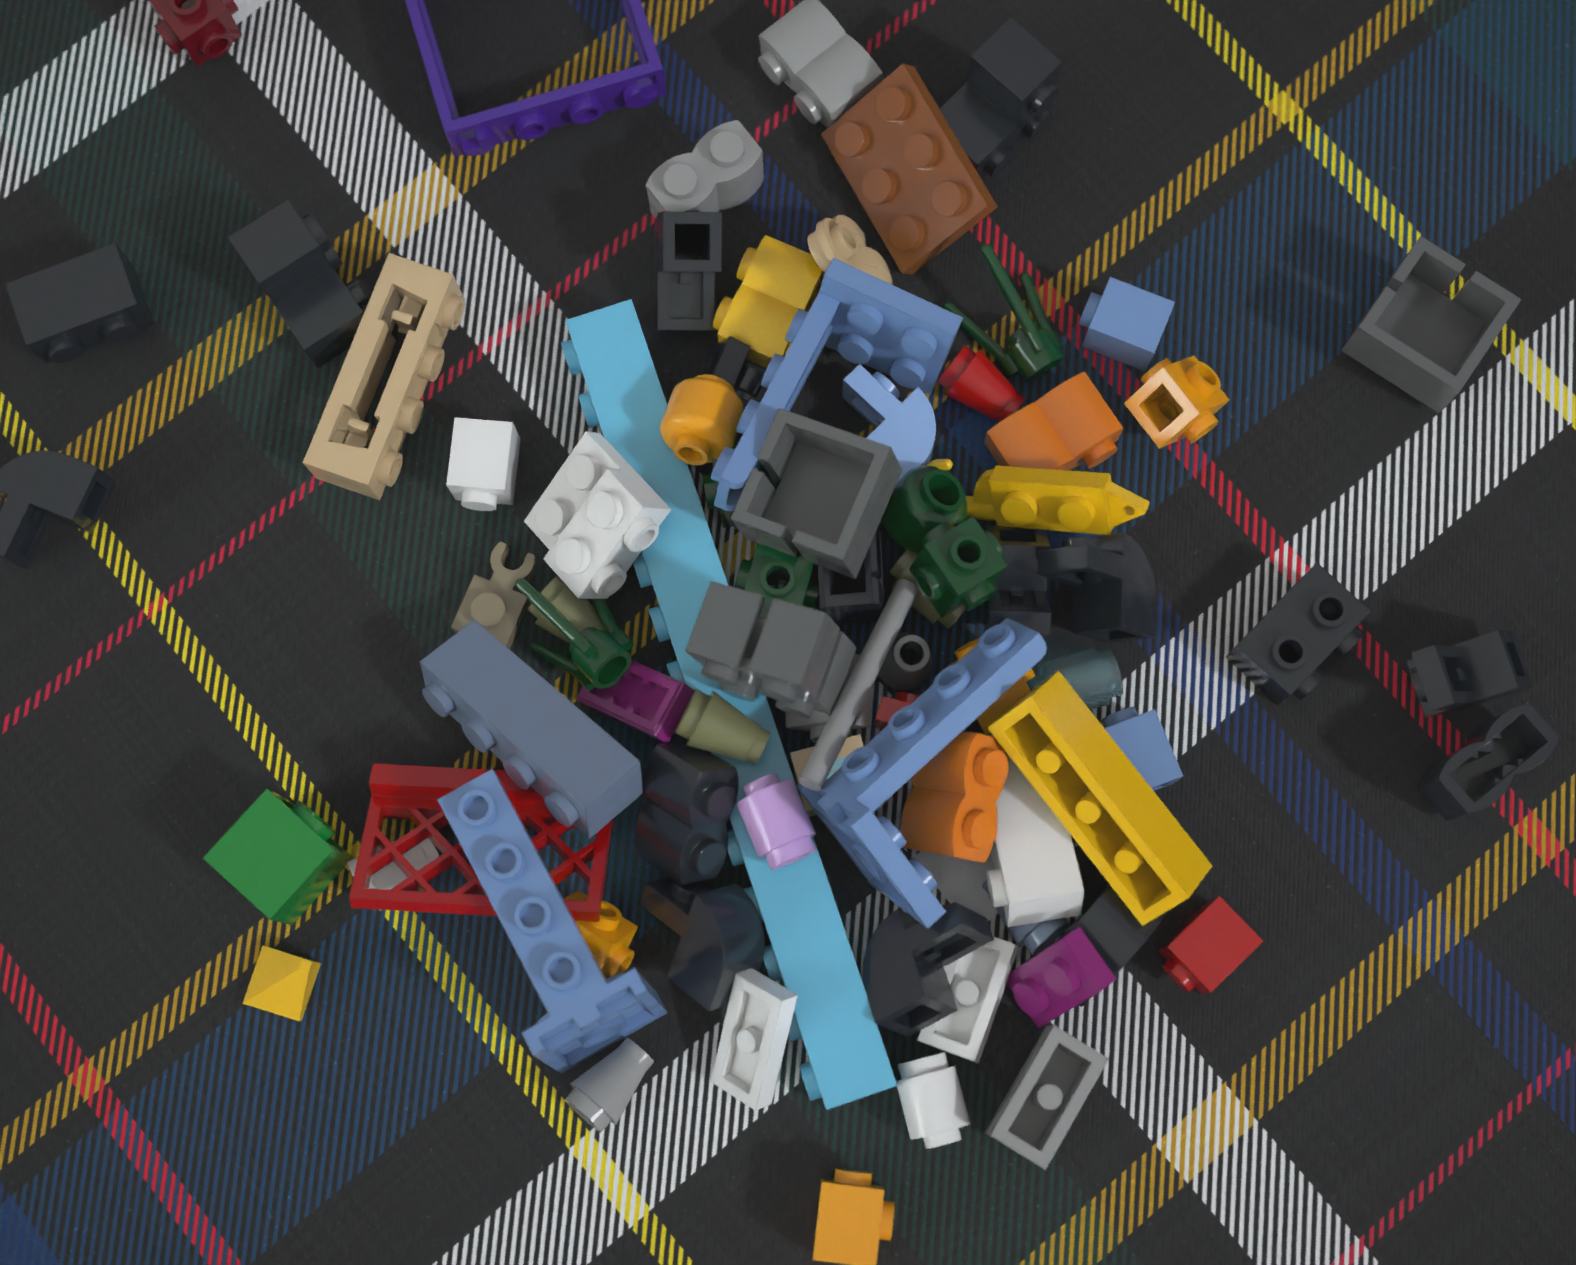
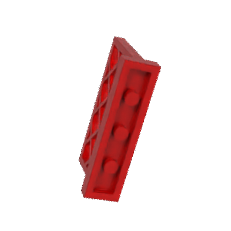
(413, 795)

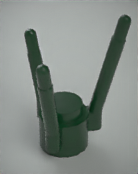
(1034, 345)
(597, 655)

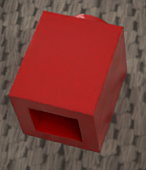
(1208, 947)

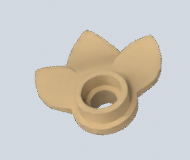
(846, 242)

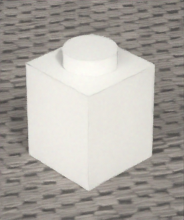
(483, 463)

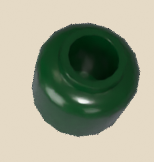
(921, 503)

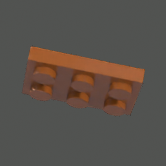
(908, 169)

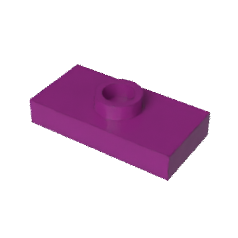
(642, 701)

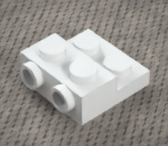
(596, 518)

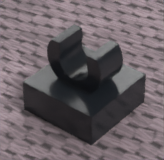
(727, 363)

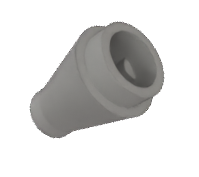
(608, 1086)

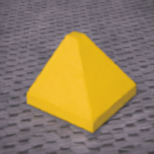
(281, 983)

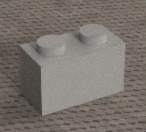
(1046, 1096)

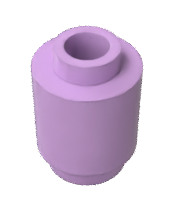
(777, 821)

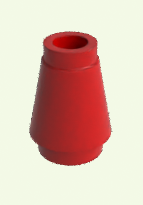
(979, 385)

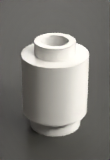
(932, 1100)

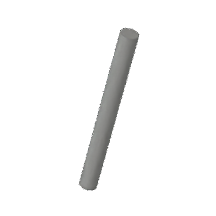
(858, 686)

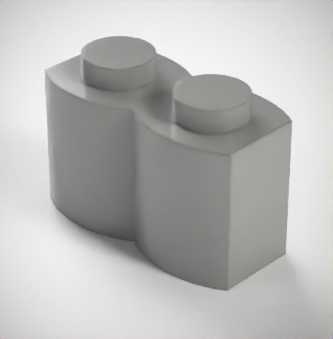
(817, 62)
(712, 178)

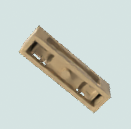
(425, 307)

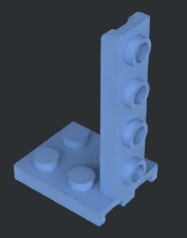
(867, 326)
(902, 749)
(581, 1004)

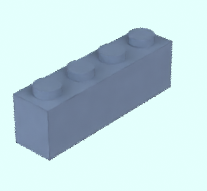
(531, 729)

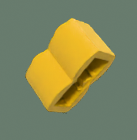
(773, 288)

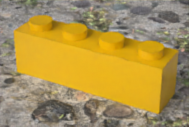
(1101, 798)

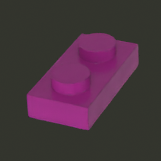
(1059, 978)

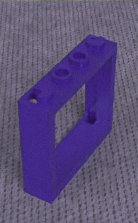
(538, 114)

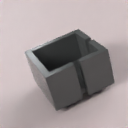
(1424, 337)
(826, 496)
(787, 656)

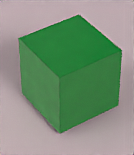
(279, 856)

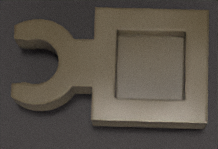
(497, 602)

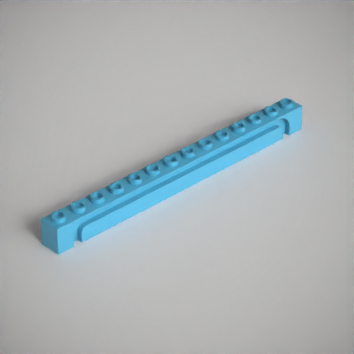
(795, 900)

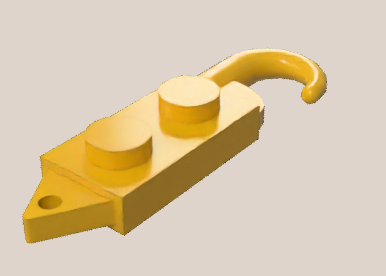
(1050, 499)

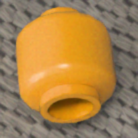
(701, 419)

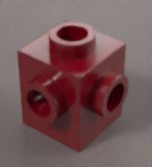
(197, 26)

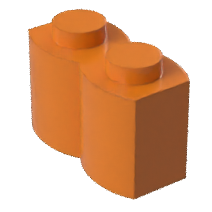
(1058, 430)
(956, 798)

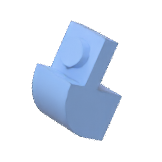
(903, 426)

